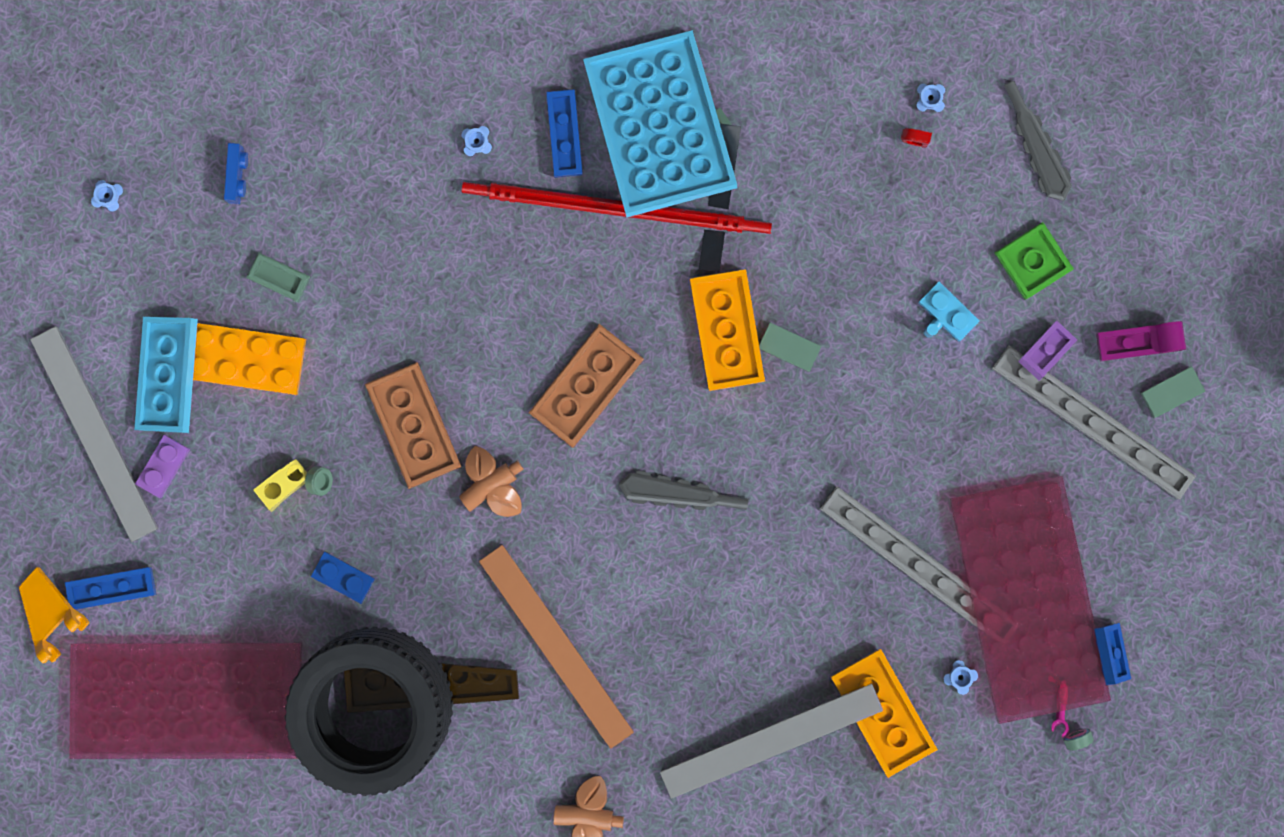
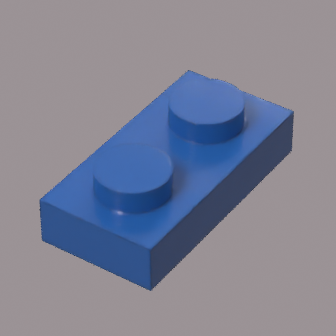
(236, 162)
(343, 577)
(1112, 654)

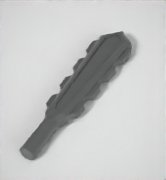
(1045, 161)
(661, 491)

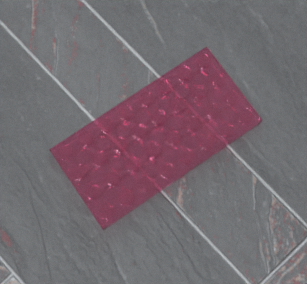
(1030, 599)
(181, 700)

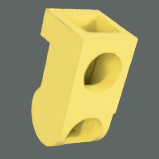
(281, 484)

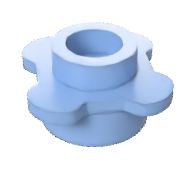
(934, 90)
(476, 133)
(99, 195)
(968, 677)

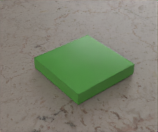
(1034, 261)

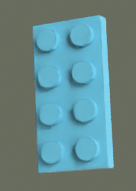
(166, 374)

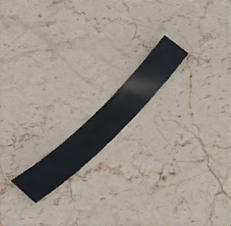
(714, 240)

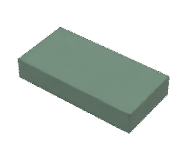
(278, 277)
(789, 347)
(1172, 392)

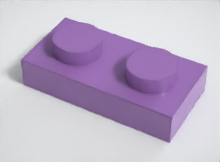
(1047, 350)
(162, 466)

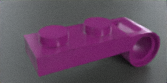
(1141, 341)

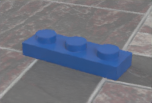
(564, 133)
(111, 588)

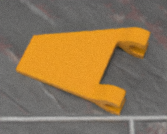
(45, 611)

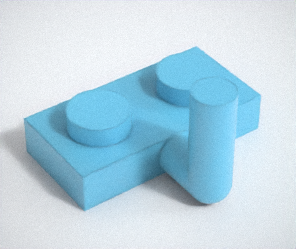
(947, 313)

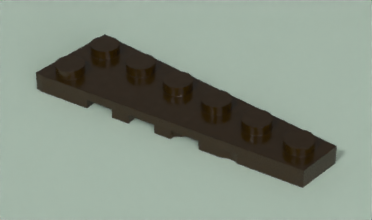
(375, 690)

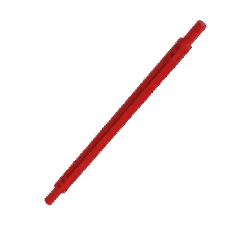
(614, 207)

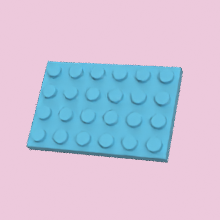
(660, 123)

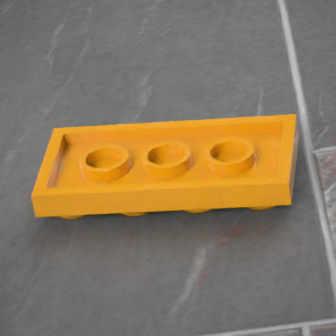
(727, 330)
(248, 359)
(896, 732)

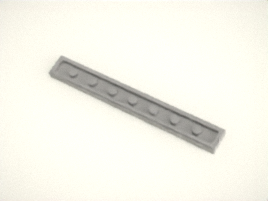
(1096, 425)
(94, 434)
(900, 552)
(771, 740)

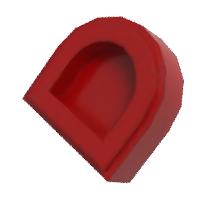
(916, 137)

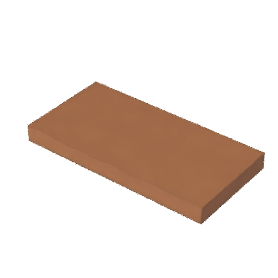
(586, 386)
(413, 425)

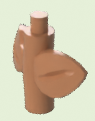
(491, 484)
(588, 812)

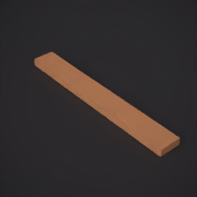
(556, 646)

